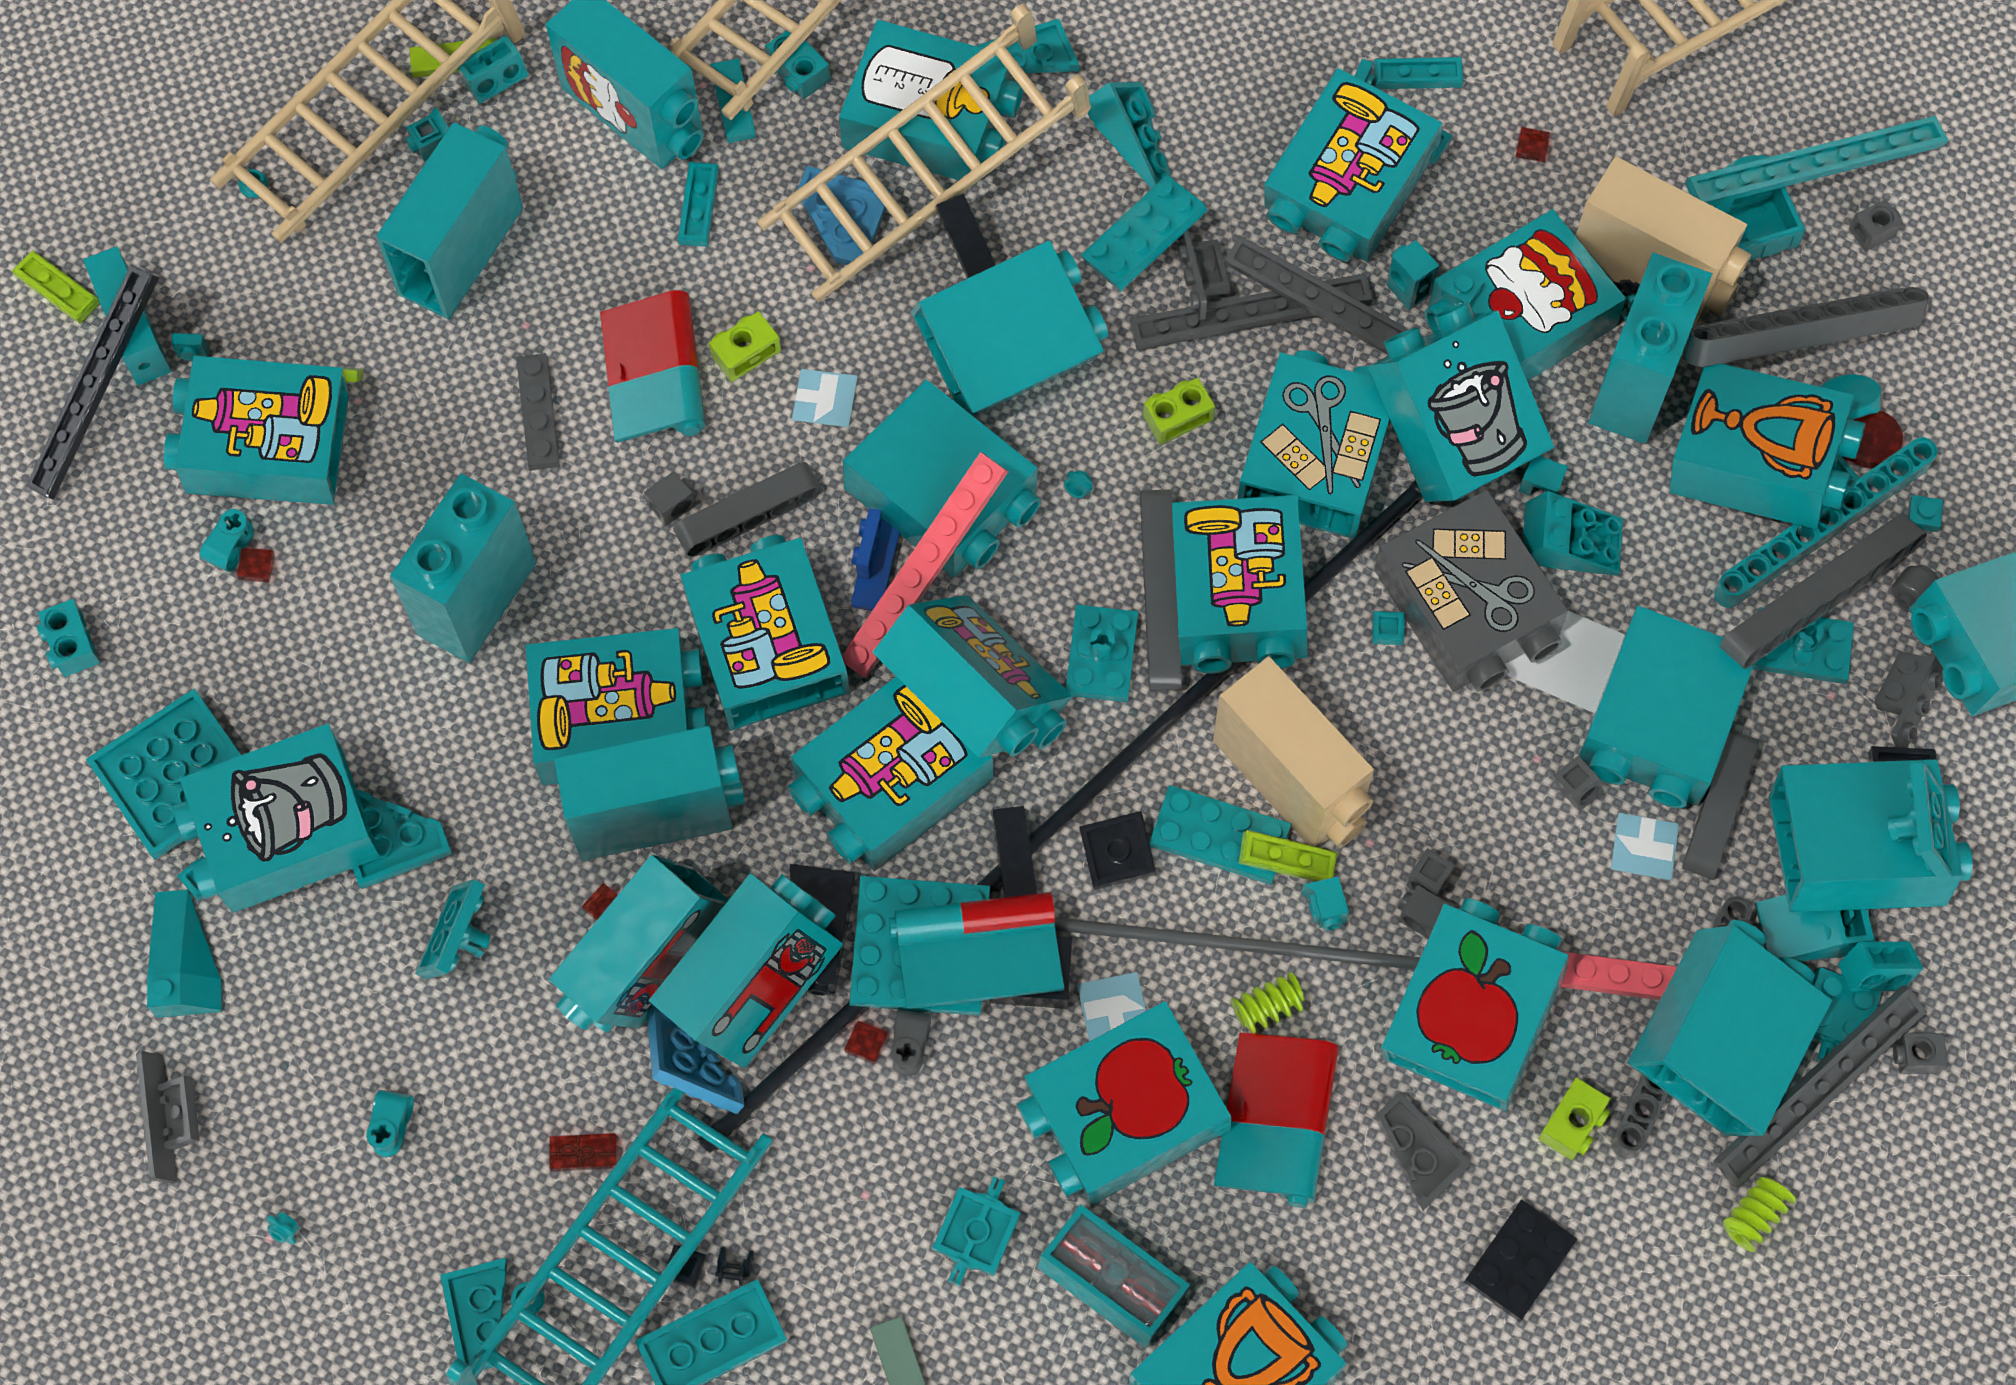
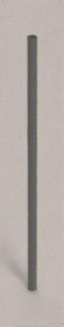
(1236, 943)

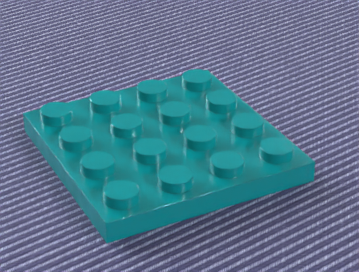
(147, 761)
(876, 956)

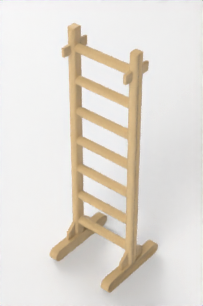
(498, 19)
(1021, 31)
(1639, 62)
(743, 92)

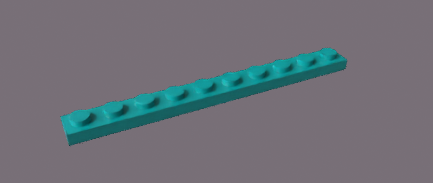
(1817, 161)

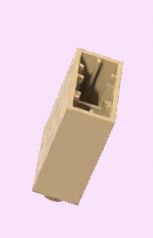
(1641, 214)
(1294, 756)

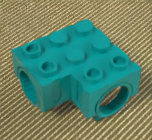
(1769, 219)

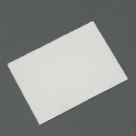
(1578, 667)

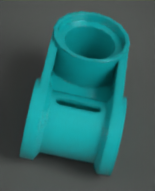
(226, 541)
(389, 1116)

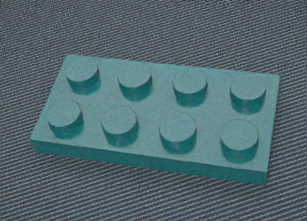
(1144, 232)
(1211, 831)
(713, 1338)

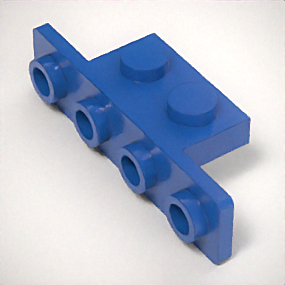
(873, 559)

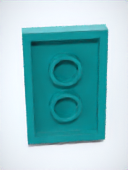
(1815, 652)
(1101, 653)
(1925, 822)
(454, 931)

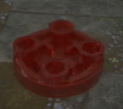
(1879, 440)

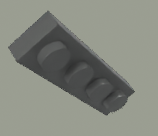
(538, 412)

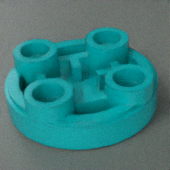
(1865, 391)

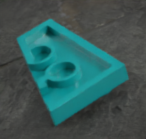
(1048, 54)
(474, 1304)

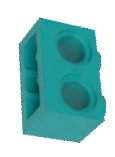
(803, 60)
(493, 69)
(72, 635)
(1880, 966)

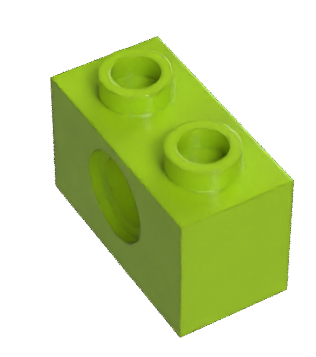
(737, 360)
(1578, 1100)

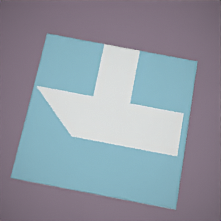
(824, 398)
(1644, 846)
(1110, 1002)

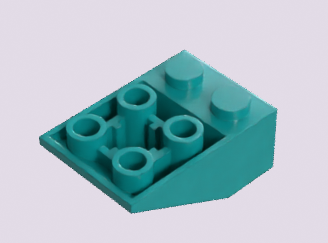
(1572, 535)
(1812, 933)

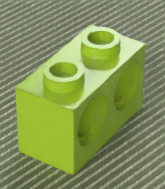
(1183, 416)

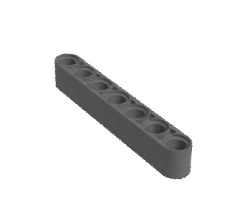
(1160, 590)

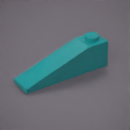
(1125, 118)
(180, 962)

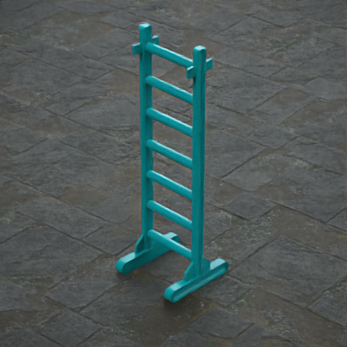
(466, 1374)

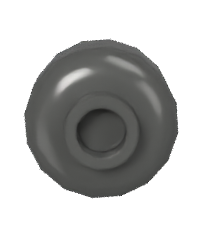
(1911, 585)

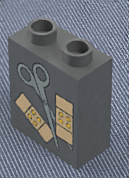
(1472, 593)

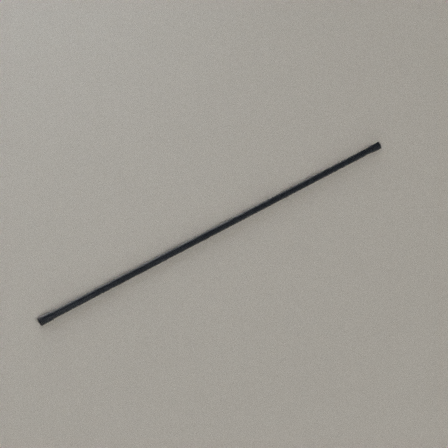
(1069, 809)

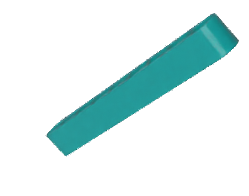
(1795, 550)

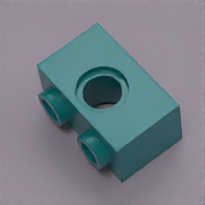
(1412, 274)

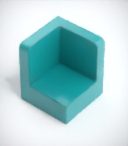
(1544, 475)

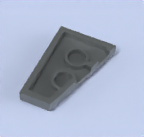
(1421, 1149)

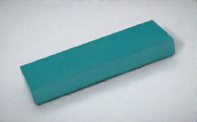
(1418, 73)
(742, 125)
(698, 204)

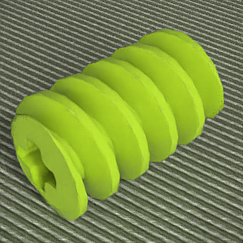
(1268, 1002)
(1756, 1211)

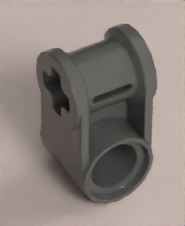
(910, 1036)

